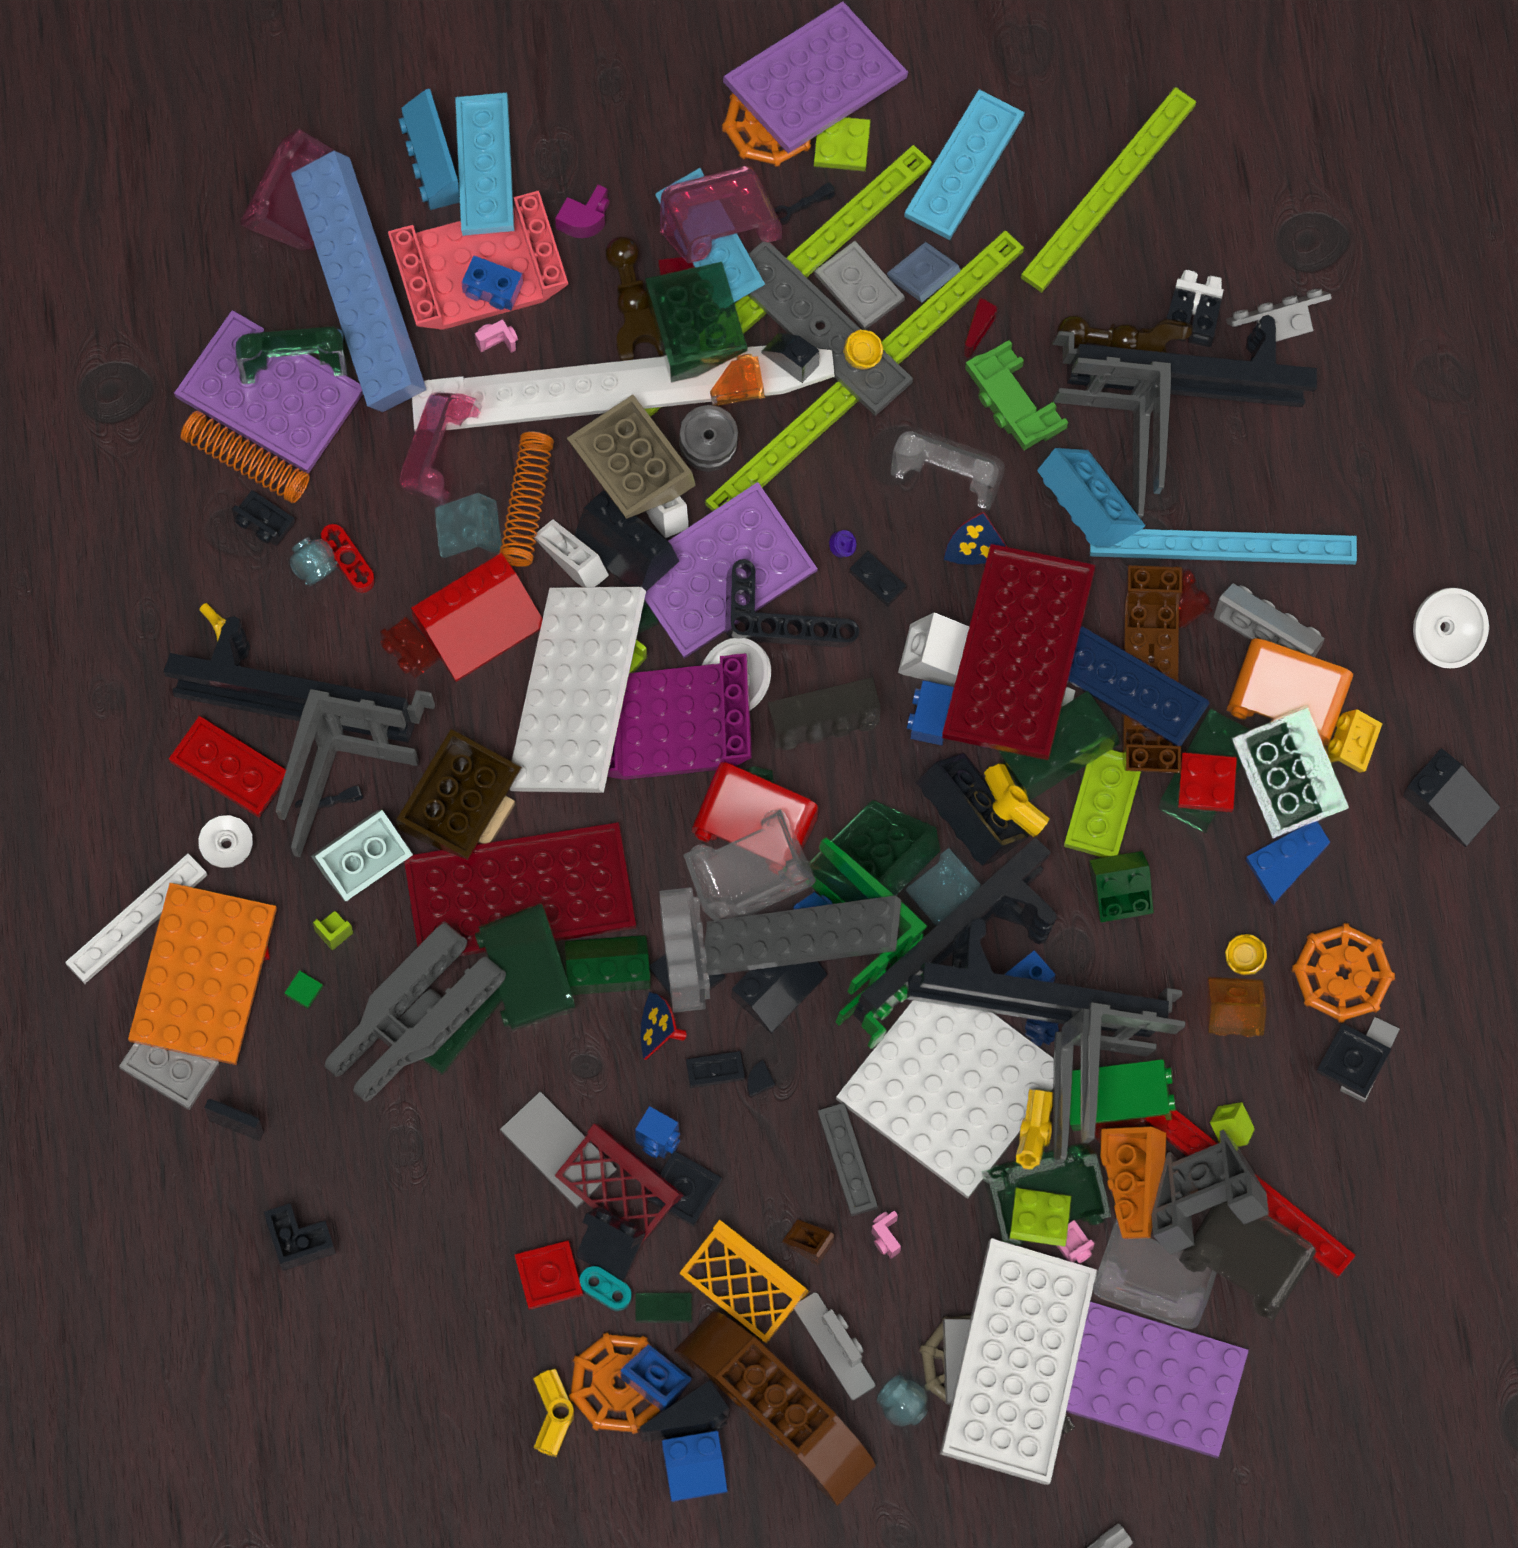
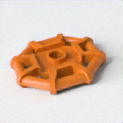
(757, 134)
(1349, 958)
(602, 1385)

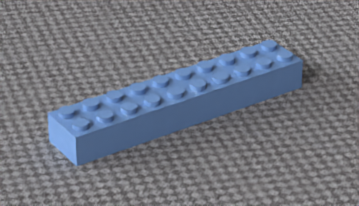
(358, 281)

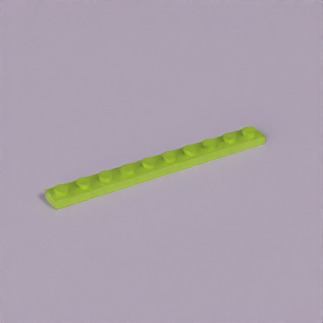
(1108, 190)

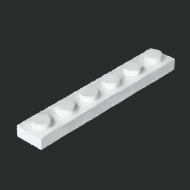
(132, 921)

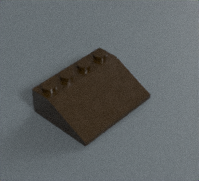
(457, 795)

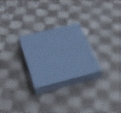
(923, 272)

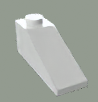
(670, 517)
(572, 555)

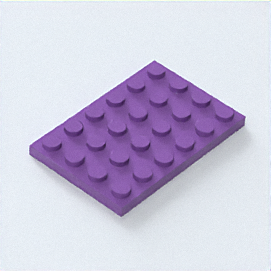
(815, 77)
(286, 411)
(693, 593)
(1155, 1380)

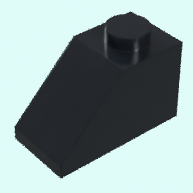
(793, 355)

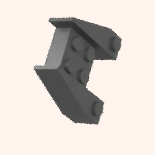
(1201, 1183)

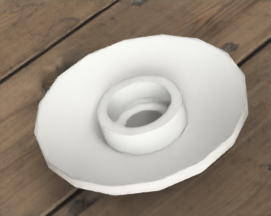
(225, 829)

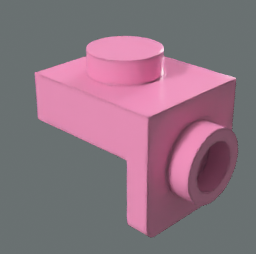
(493, 334)
(884, 1239)
(1077, 1245)

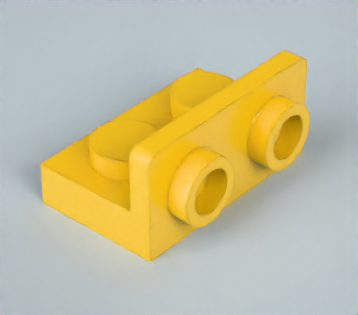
(1354, 740)

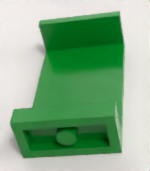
(1127, 1093)

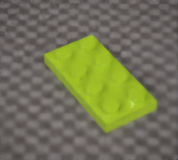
(1102, 806)

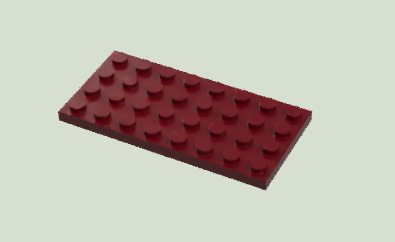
(1019, 652)
(571, 872)

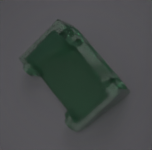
(257, 345)
(535, 976)
(1075, 1177)

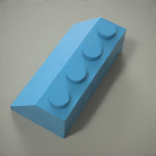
(429, 151)
(1089, 497)

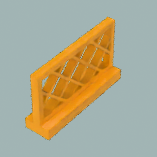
(761, 1264)

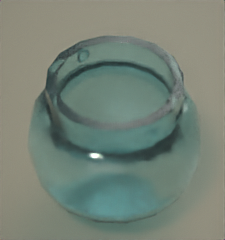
(312, 560)
(903, 1401)

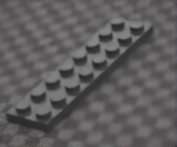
(802, 935)

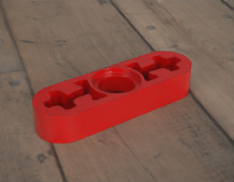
(364, 569)

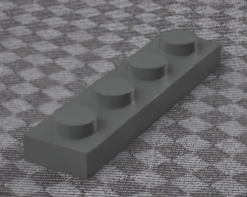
(847, 1159)

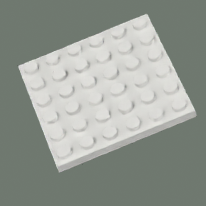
(949, 1089)

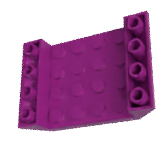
(683, 720)

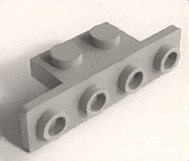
(1290, 316)
(835, 1345)

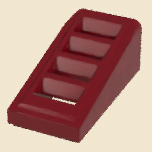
(983, 318)

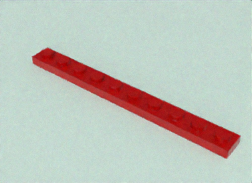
(1329, 1251)

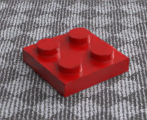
(1207, 782)
(548, 1275)

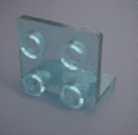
(468, 525)
(943, 887)

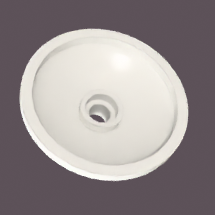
(1464, 628)
(758, 665)

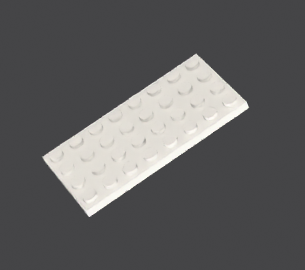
(577, 688)
(1018, 1362)

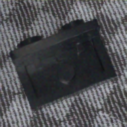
(263, 518)

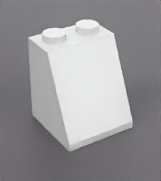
(934, 649)

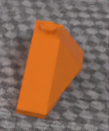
(1134, 1170)

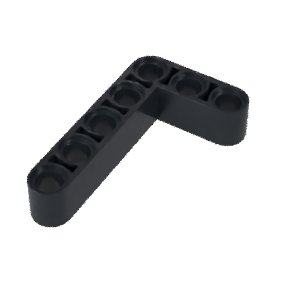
(778, 622)

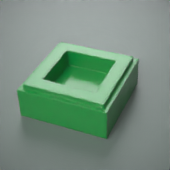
(303, 989)

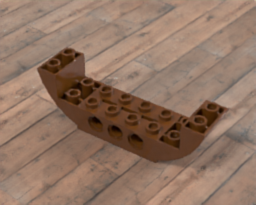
(1153, 638)
(778, 1404)

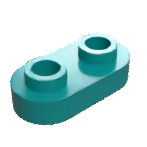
(606, 1288)

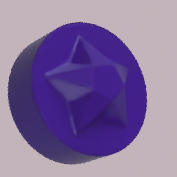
(842, 543)

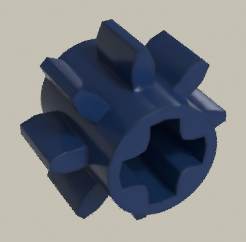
(1041, 1031)

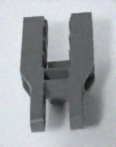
(426, 1022)

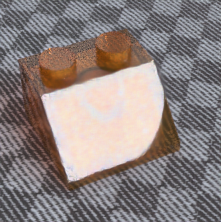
(739, 382)
(1236, 1007)

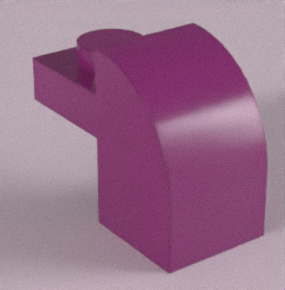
(581, 219)

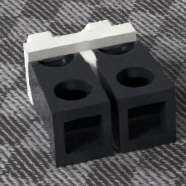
(1200, 301)

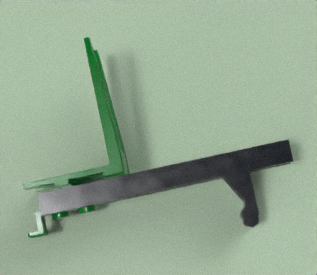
(993, 899)

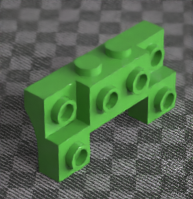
(1009, 401)

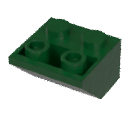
(1121, 886)

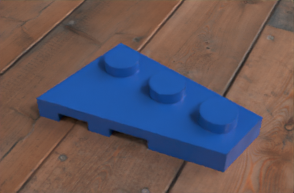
(1287, 858)

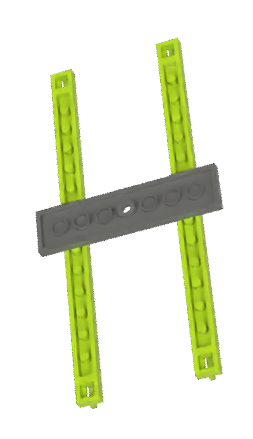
(800, 305)

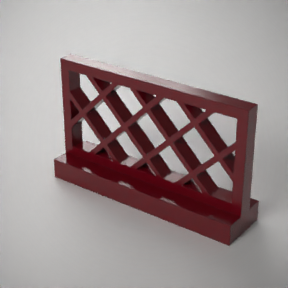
(632, 1164)

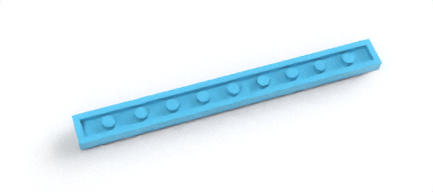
(1234, 547)

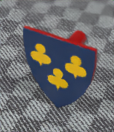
(972, 541)
(657, 1025)

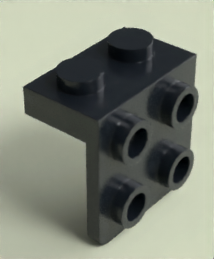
(610, 1242)

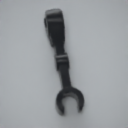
(824, 193)
(350, 795)

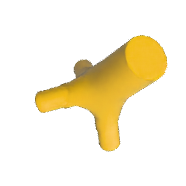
(216, 621)

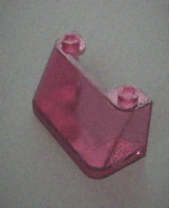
(275, 206)
(714, 208)
(417, 471)

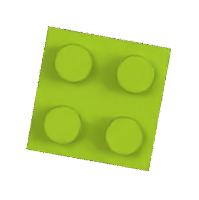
(843, 145)
(1040, 1217)

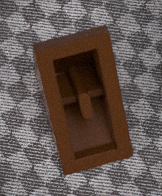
(809, 1241)

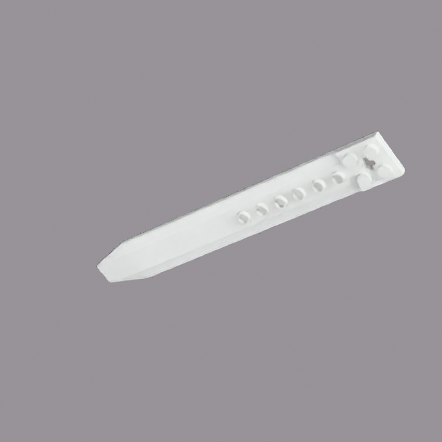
(599, 388)

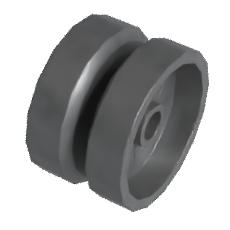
(722, 433)

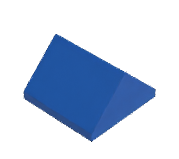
(655, 1378)

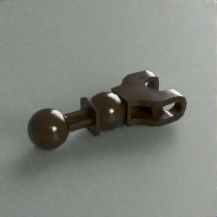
(632, 300)
(1126, 335)

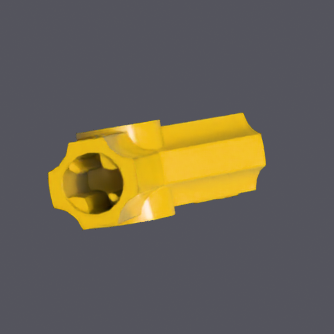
(1013, 802)
(1035, 1129)
(553, 1429)

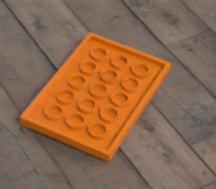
(202, 974)

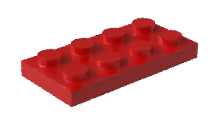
(228, 766)

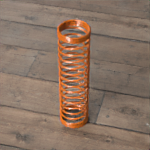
(547, 445)
(290, 493)

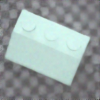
(362, 855)

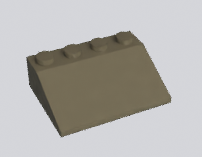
(632, 458)

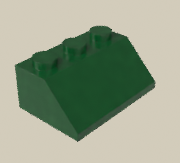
(607, 965)

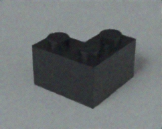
(297, 1245)

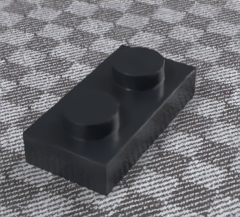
(877, 578)
(715, 1069)

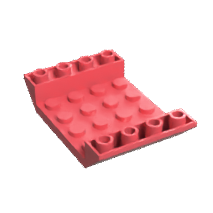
(438, 258)

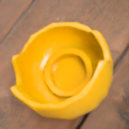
(863, 349)
(1246, 954)

